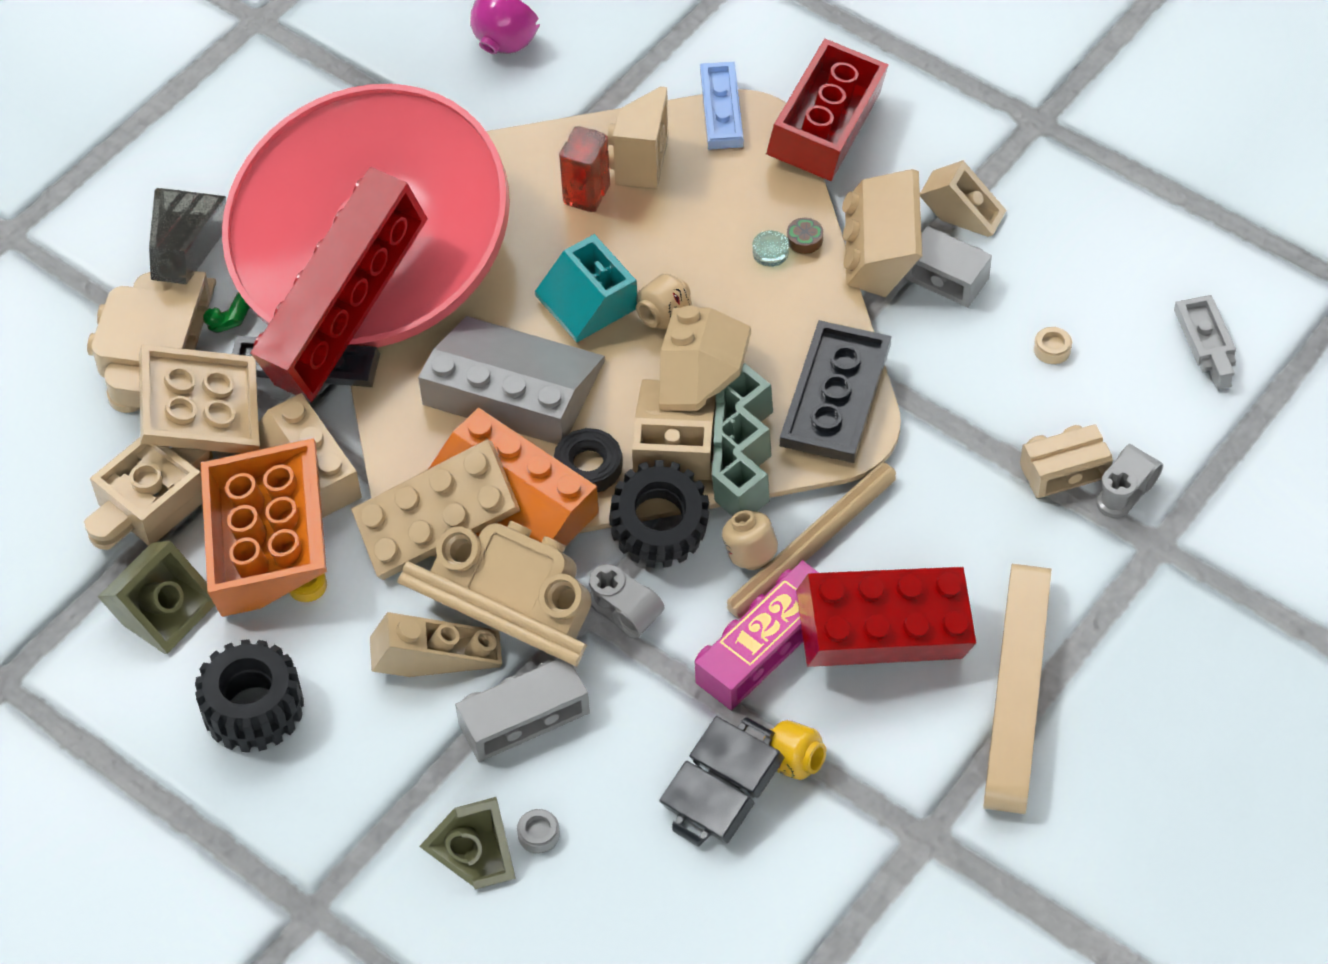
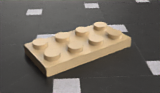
(413, 515)

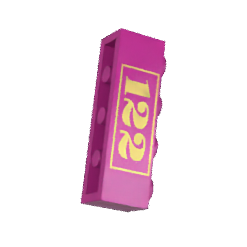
(754, 643)

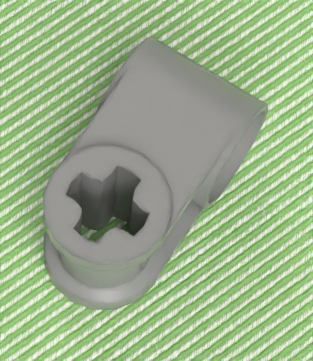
(1127, 481)
(623, 600)

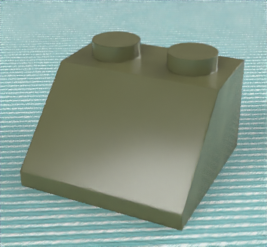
(158, 596)

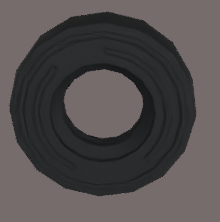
(599, 442)

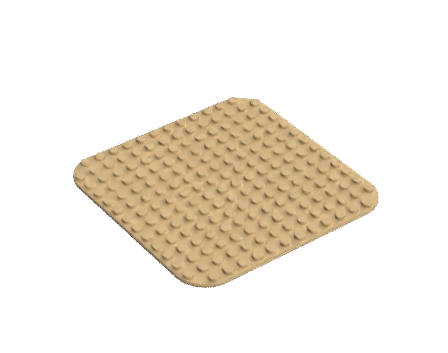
(690, 228)

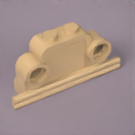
(148, 315)
(509, 585)

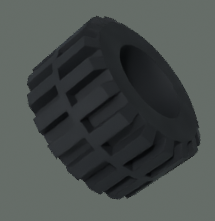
(665, 484)
(246, 668)

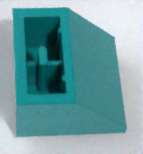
(587, 289)

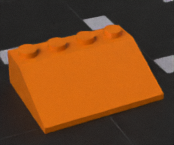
(549, 494)
(262, 525)

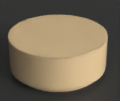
(1052, 345)

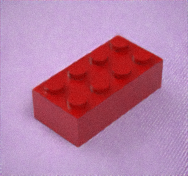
(827, 109)
(885, 616)

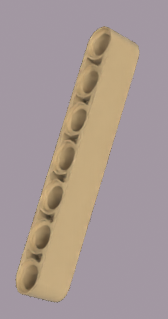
(1017, 689)

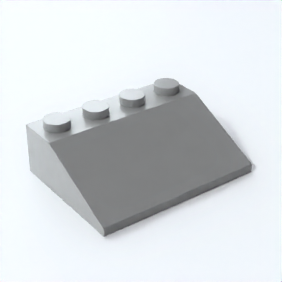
(510, 375)

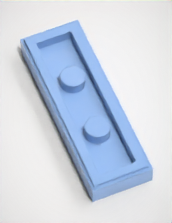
(721, 105)

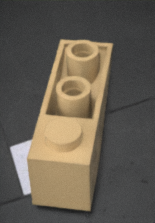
(429, 647)

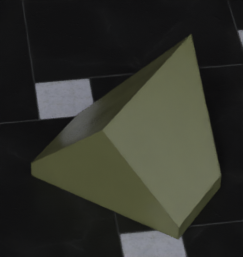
(473, 844)

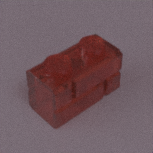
(584, 168)

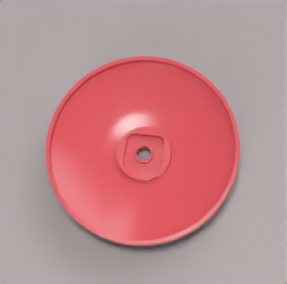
(308, 172)

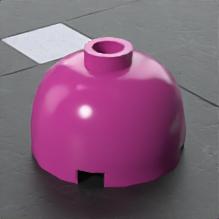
(503, 25)

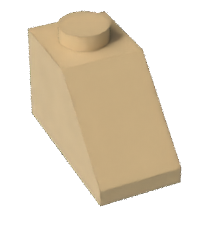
(962, 199)

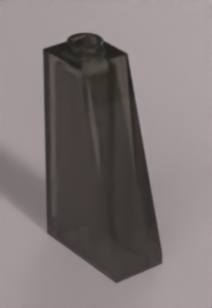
(183, 232)

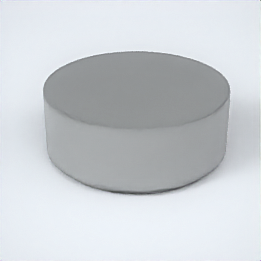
(538, 831)

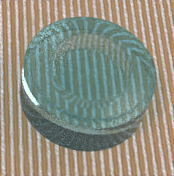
(770, 248)

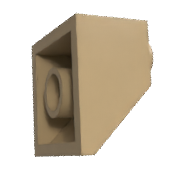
(640, 140)

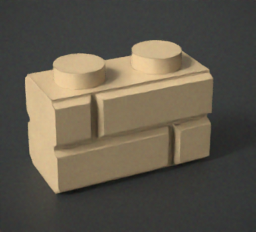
(1065, 460)

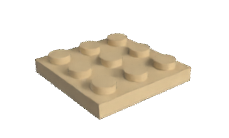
(198, 399)

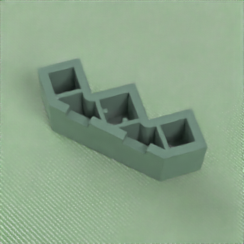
(742, 443)

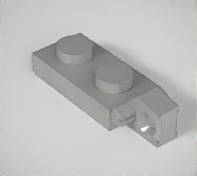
(1208, 338)

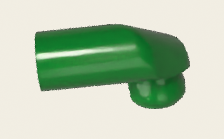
(223, 321)

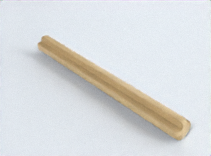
(813, 537)

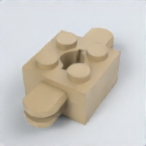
(127, 490)

